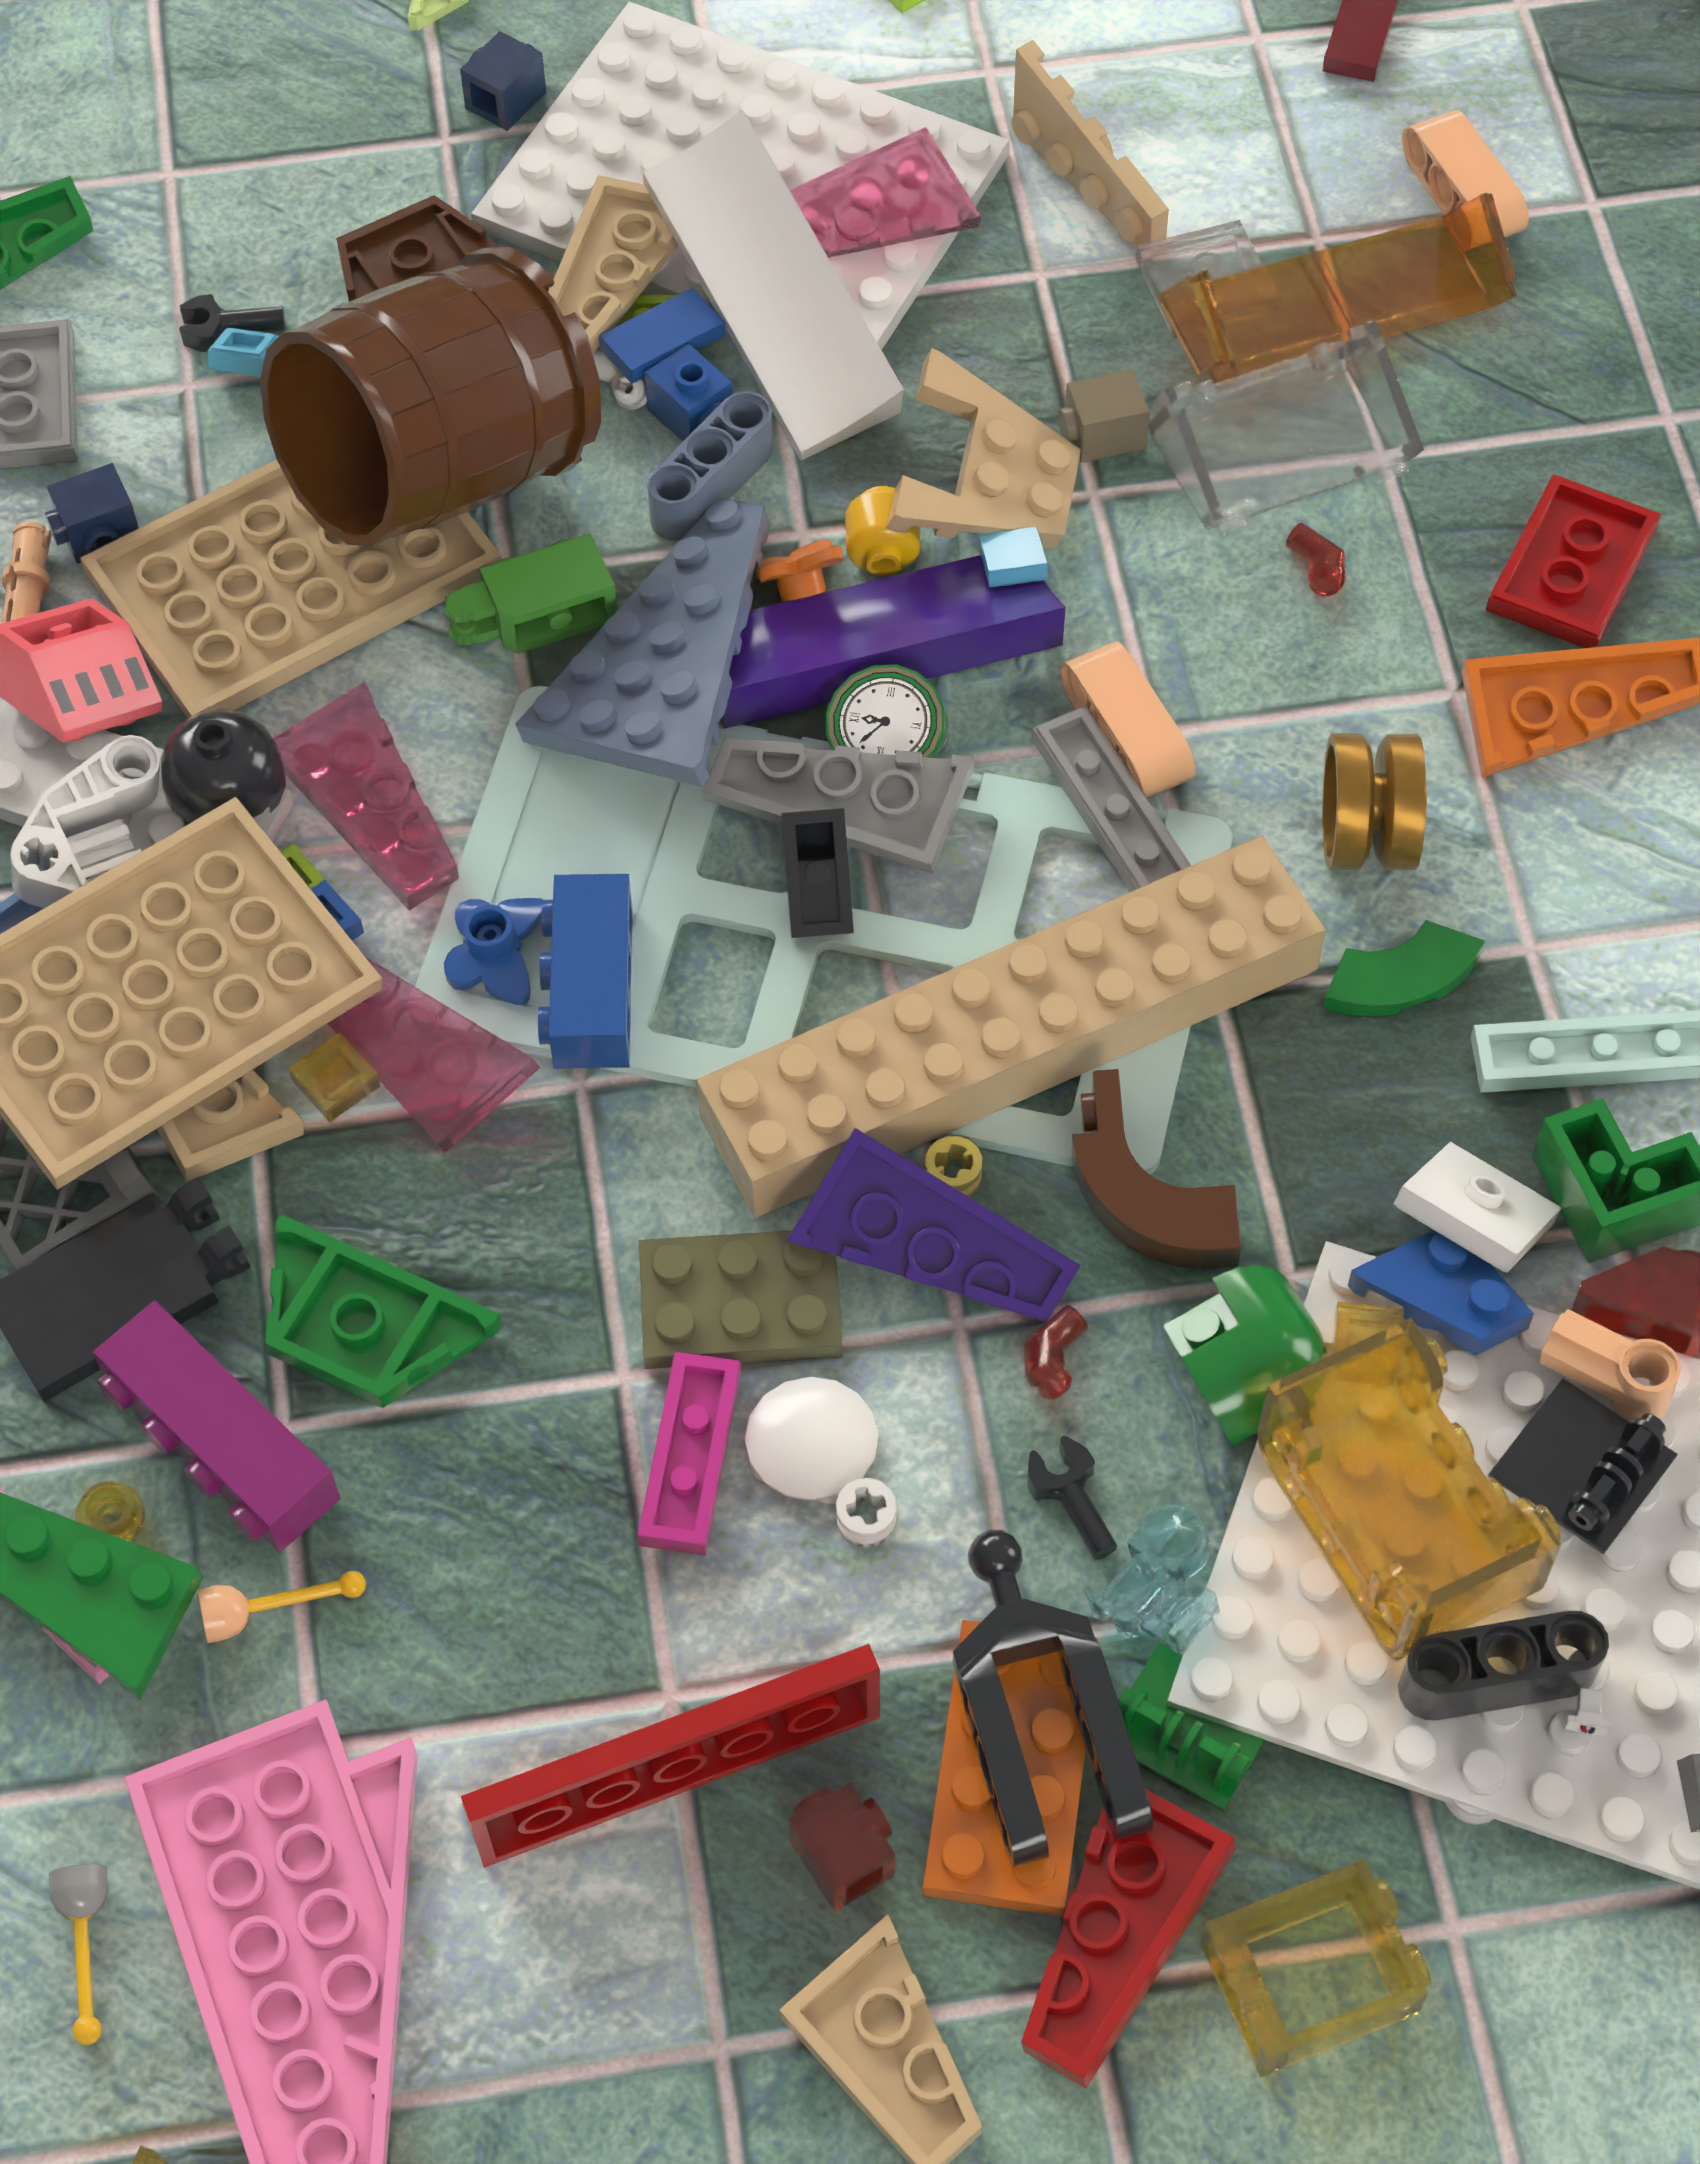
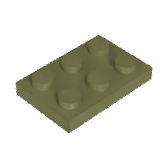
(738, 1299)

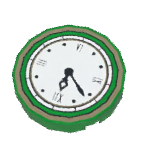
(887, 712)

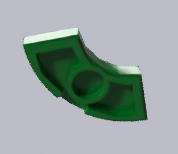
(1405, 975)

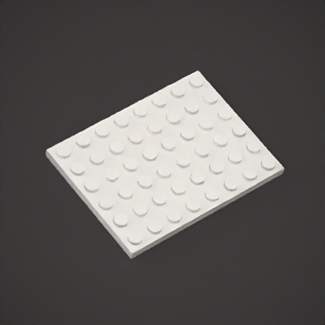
(668, 84)

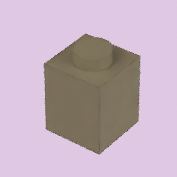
(1105, 416)

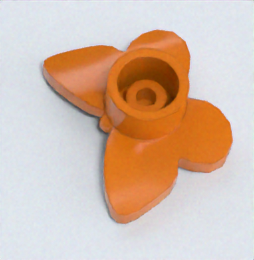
(801, 571)

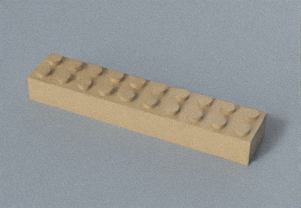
(1011, 1022)

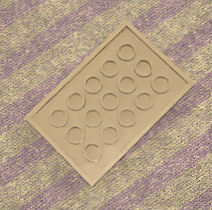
(258, 593)
(163, 989)

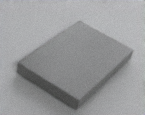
(37, 394)

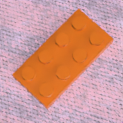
(965, 1842)

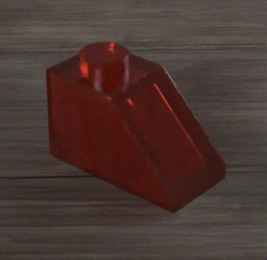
(1648, 1299)

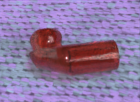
(1324, 559)
(1045, 1352)

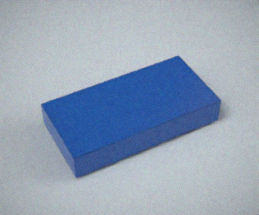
(660, 332)

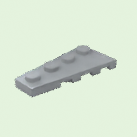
(890, 802)

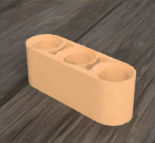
(1460, 166)
(1130, 717)

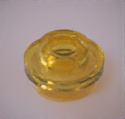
(112, 1496)

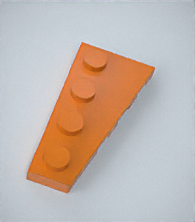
(1565, 698)

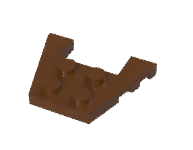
(408, 243)

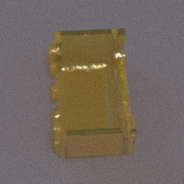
(1399, 1492)

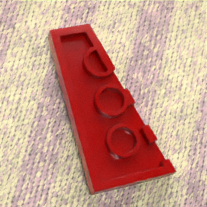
(1119, 1933)

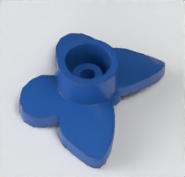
(493, 947)

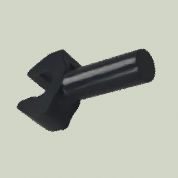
(215, 320)
(1071, 1491)

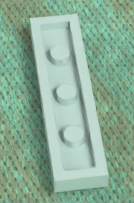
(1587, 1051)

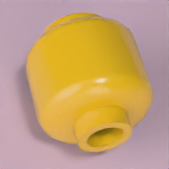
(868, 540)

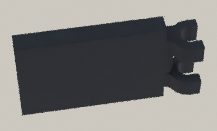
(101, 1279)

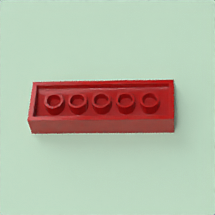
(674, 1755)

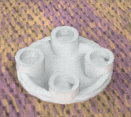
(811, 1439)

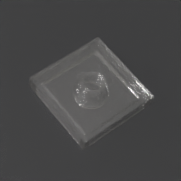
(1219, 248)

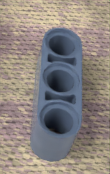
(710, 463)

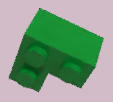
(1614, 1194)

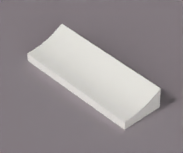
(774, 288)

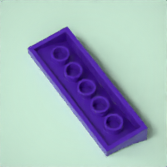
(919, 620)

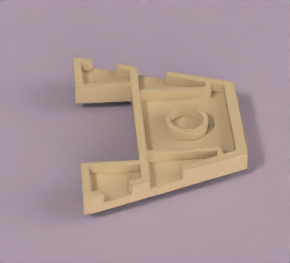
(1011, 467)

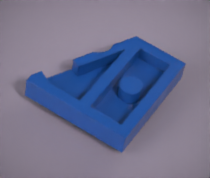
(1446, 1292)

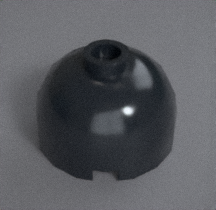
(221, 758)

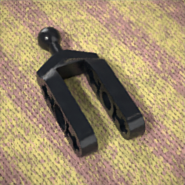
(1022, 1631)

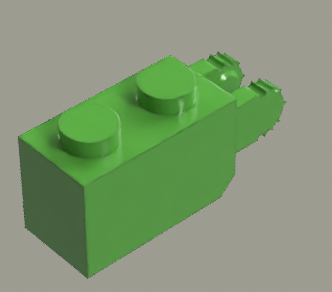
(535, 597)

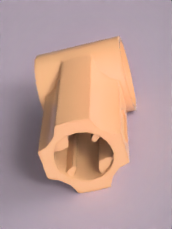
(1609, 1364)

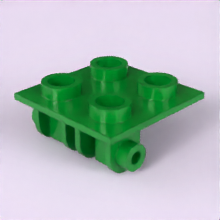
(1181, 1746)

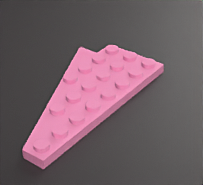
(291, 1924)

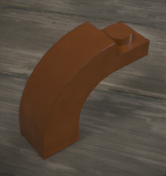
(1151, 1217)

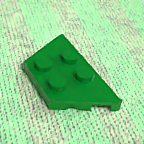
(364, 1318)

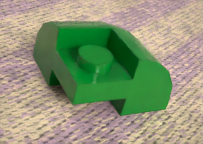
(1244, 1342)

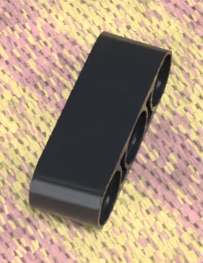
(1524, 1642)

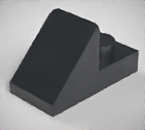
(817, 872)

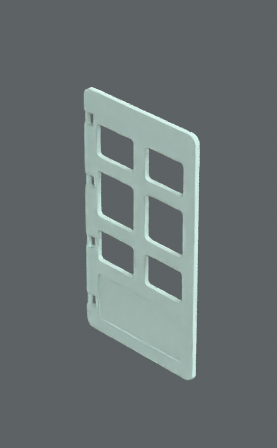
(586, 816)

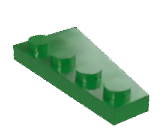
(39, 227)
(94, 1590)

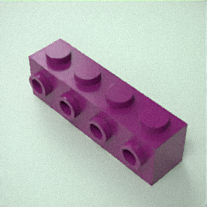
(216, 1427)

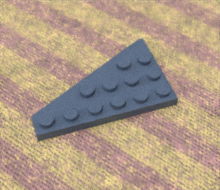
(660, 666)

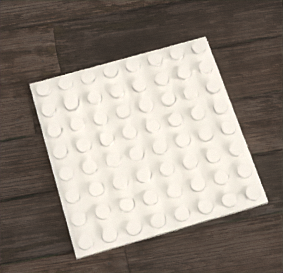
(1307, 1673)

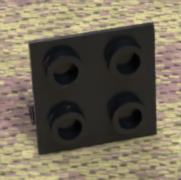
(1585, 1464)

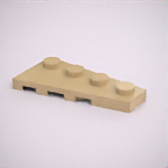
(611, 255)

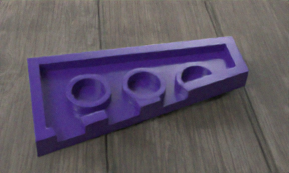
(914, 1225)

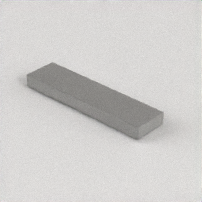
(1108, 799)

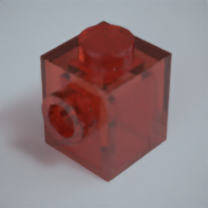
(842, 1843)

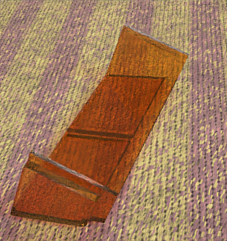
(1394, 277)

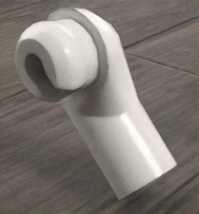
(627, 395)

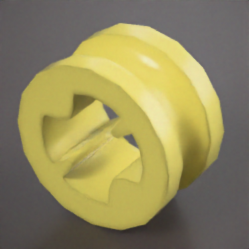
(959, 1149)

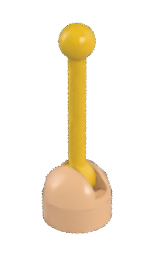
(227, 1609)

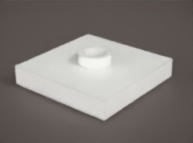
(1477, 1207)

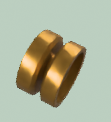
(1374, 801)

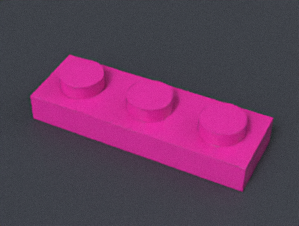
(689, 1453)

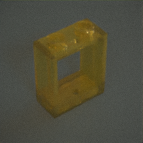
(1248, 1998)

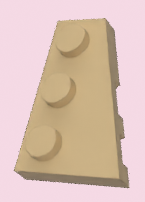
(883, 2048)

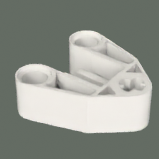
(75, 825)

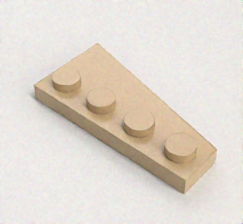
(1082, 151)
(229, 1127)

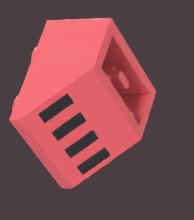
(75, 670)

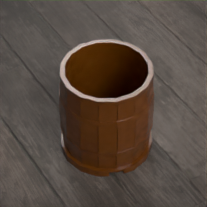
(430, 397)

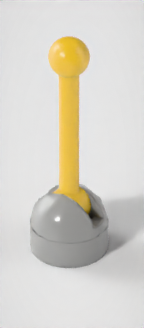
(79, 1895)

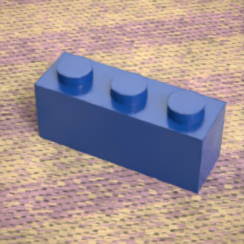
(587, 971)

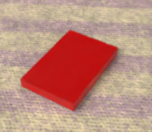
(1573, 562)

